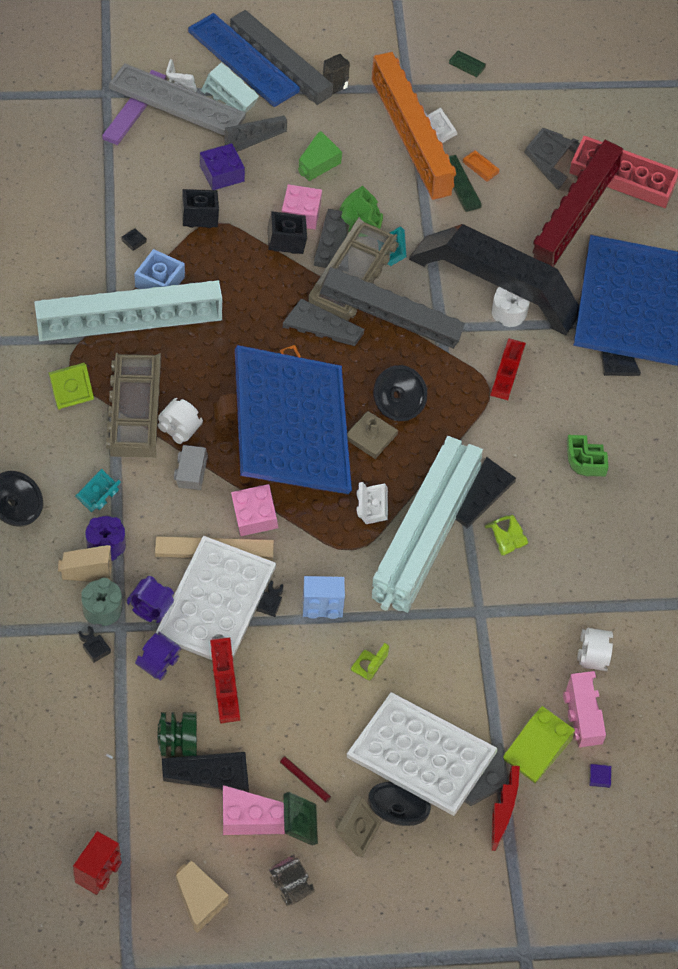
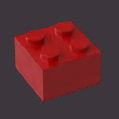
(97, 863)

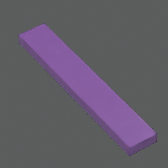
(126, 117)

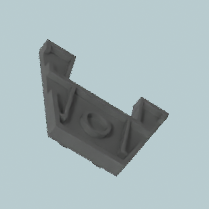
(546, 152)

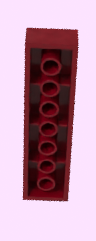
(578, 203)

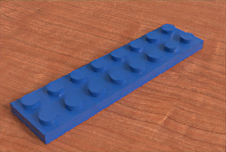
(244, 60)

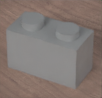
(191, 467)

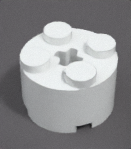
(509, 308)
(179, 420)
(596, 649)

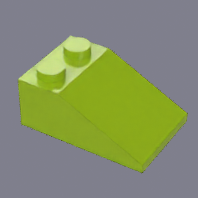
(539, 744)

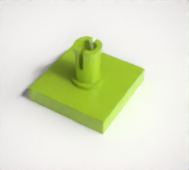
(71, 385)

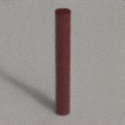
(305, 779)

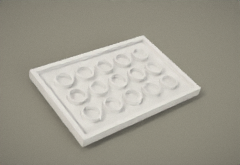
(216, 597)
(422, 753)

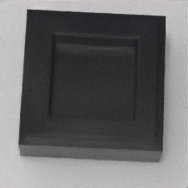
(134, 239)

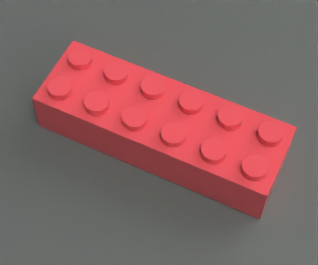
(636, 176)

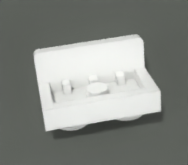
(442, 125)
(372, 503)

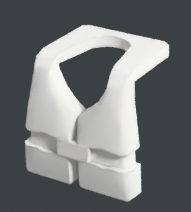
(186, 81)

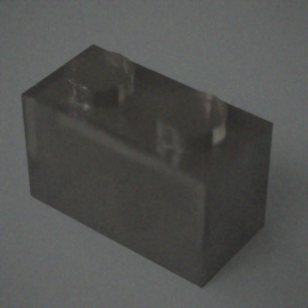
(337, 72)

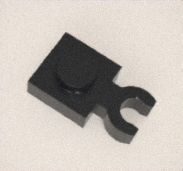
(270, 601)
(94, 646)

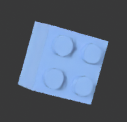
(159, 271)
(323, 597)

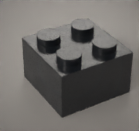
(200, 208)
(287, 232)

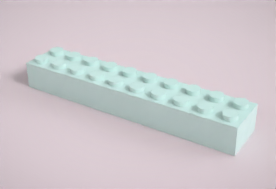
(128, 310)

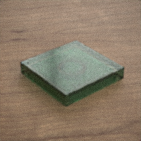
(300, 818)

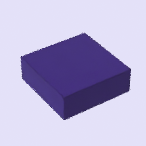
(600, 775)

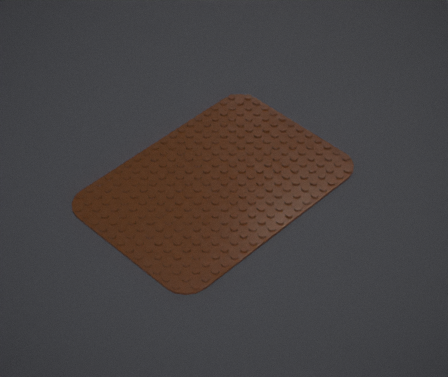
(257, 297)

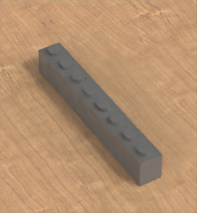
(309, 80)
(392, 307)

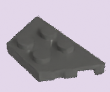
(491, 779)

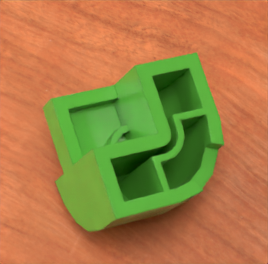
(361, 205)
(586, 458)

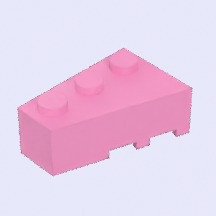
(584, 709)
(251, 813)

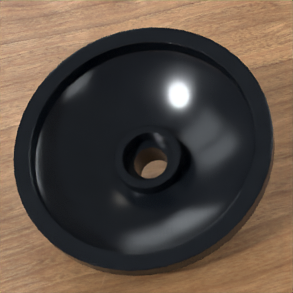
(410, 391)
(24, 497)
(398, 805)

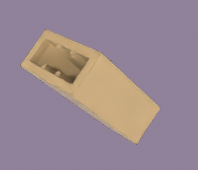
(86, 564)
(200, 895)

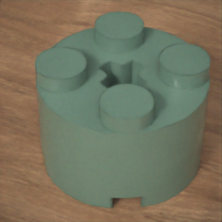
(102, 602)

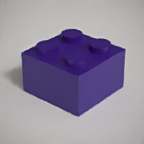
(222, 166)

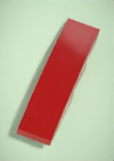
(508, 369)
(225, 680)
(502, 811)

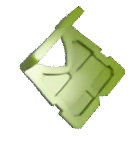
(508, 539)
(375, 662)

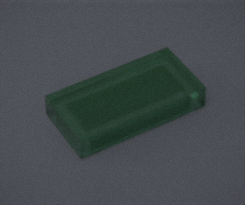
(467, 63)

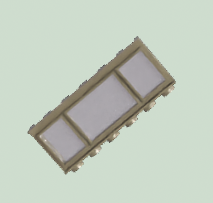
(360, 255)
(134, 406)

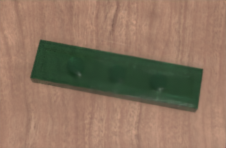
(464, 188)

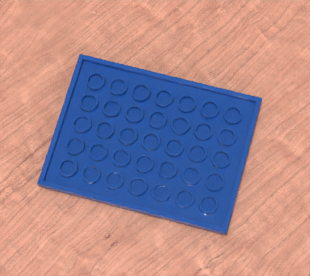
(629, 301)
(292, 420)

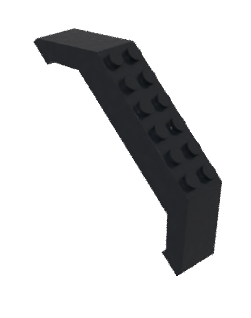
(504, 268)

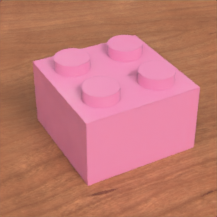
(304, 202)
(254, 510)

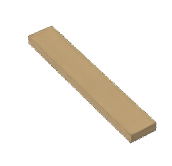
(185, 547)

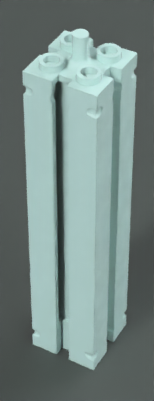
(426, 525)

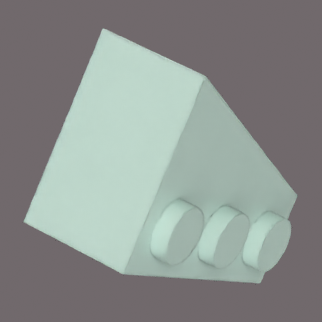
(229, 88)

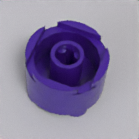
(104, 532)
(151, 599)
(158, 655)

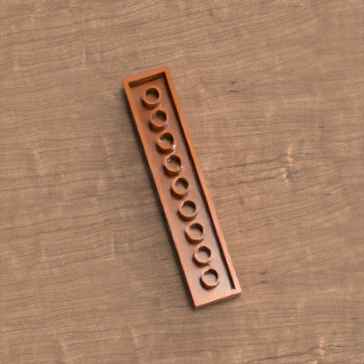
(413, 126)

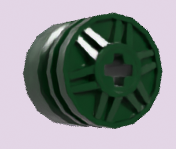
(178, 734)

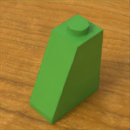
(319, 157)

